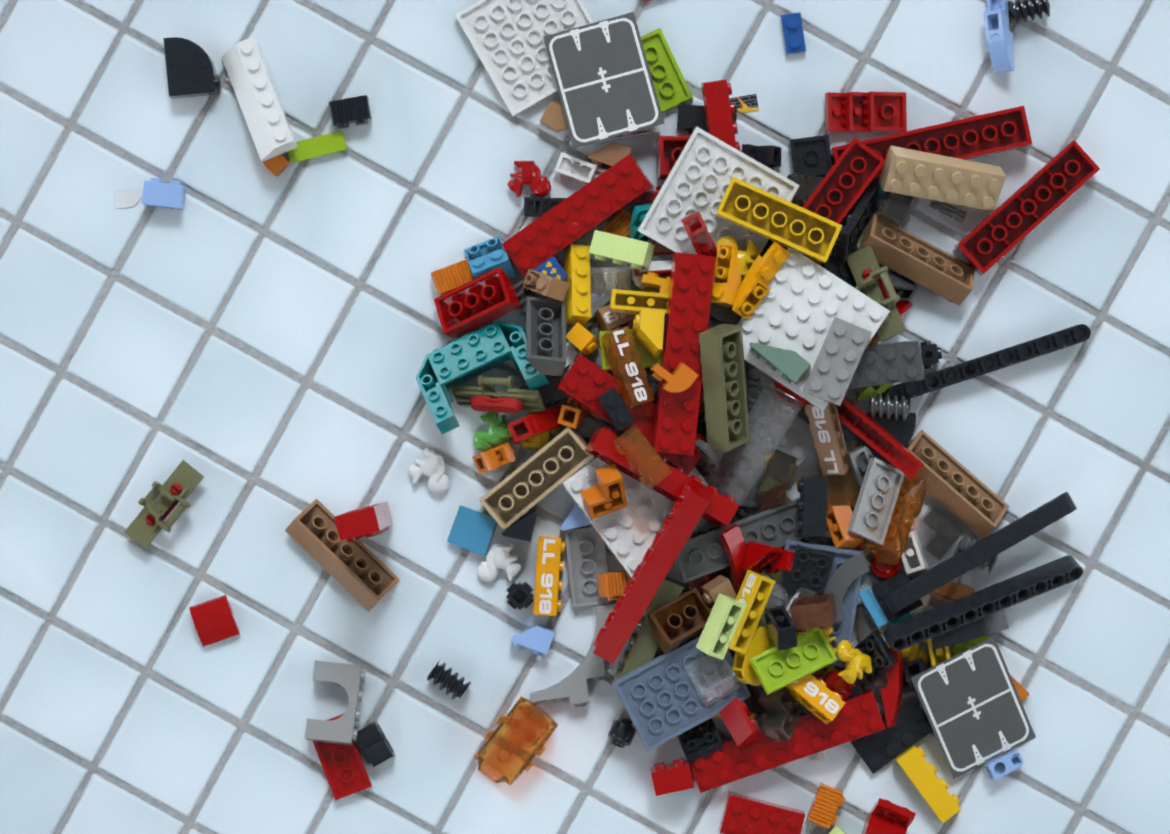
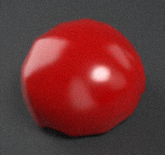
(884, 570)

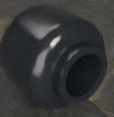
(622, 732)

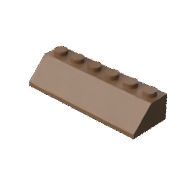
(918, 260)
(957, 487)
(347, 563)

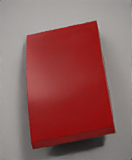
(865, 112)

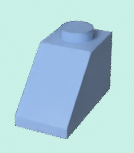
(575, 519)

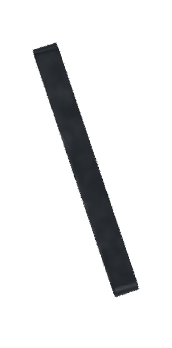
(997, 363)
(980, 552)
(982, 603)

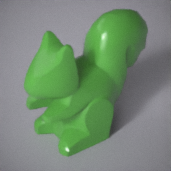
(495, 435)

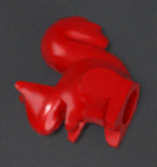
(529, 174)
(836, 683)

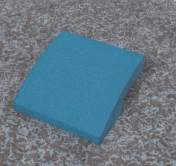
(472, 530)
(873, 608)

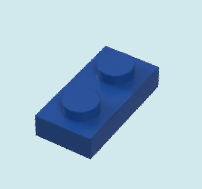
(793, 33)

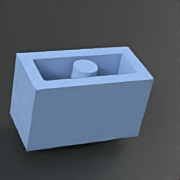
(163, 194)

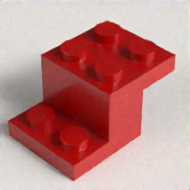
(888, 819)

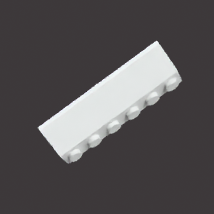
(258, 99)

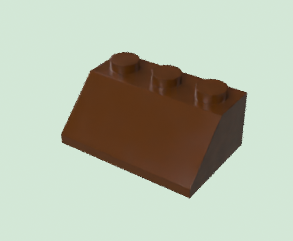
(679, 620)

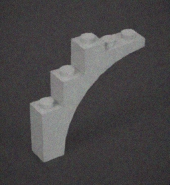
(575, 684)

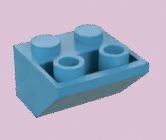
(487, 257)

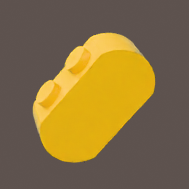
(741, 665)

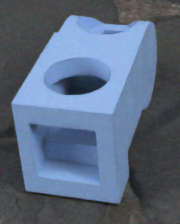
(1003, 764)

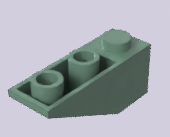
(786, 361)

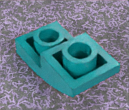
(637, 217)

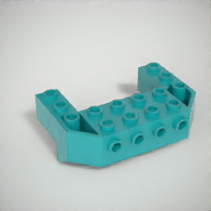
(467, 359)

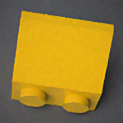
(650, 330)

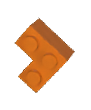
(607, 495)

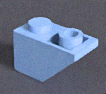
(536, 638)

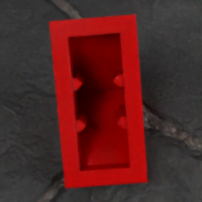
(759, 555)

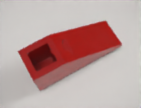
(534, 425)

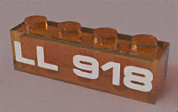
(627, 368)

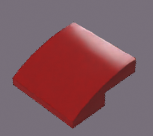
(214, 620)

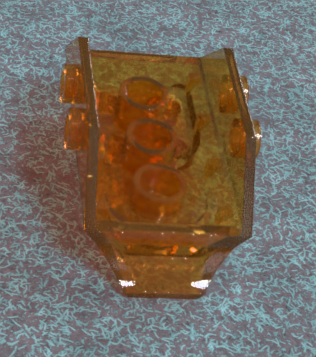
(906, 509)
(515, 742)

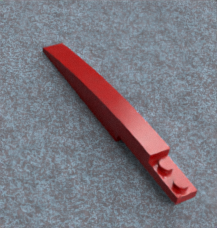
(878, 438)

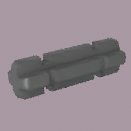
(948, 210)

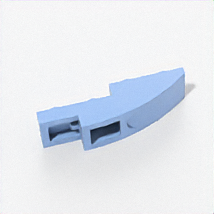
(998, 36)

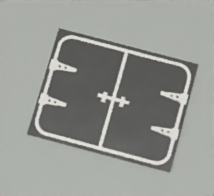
(603, 80)
(973, 707)

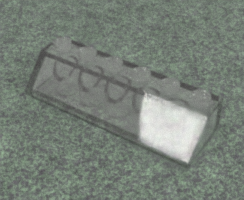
(767, 426)

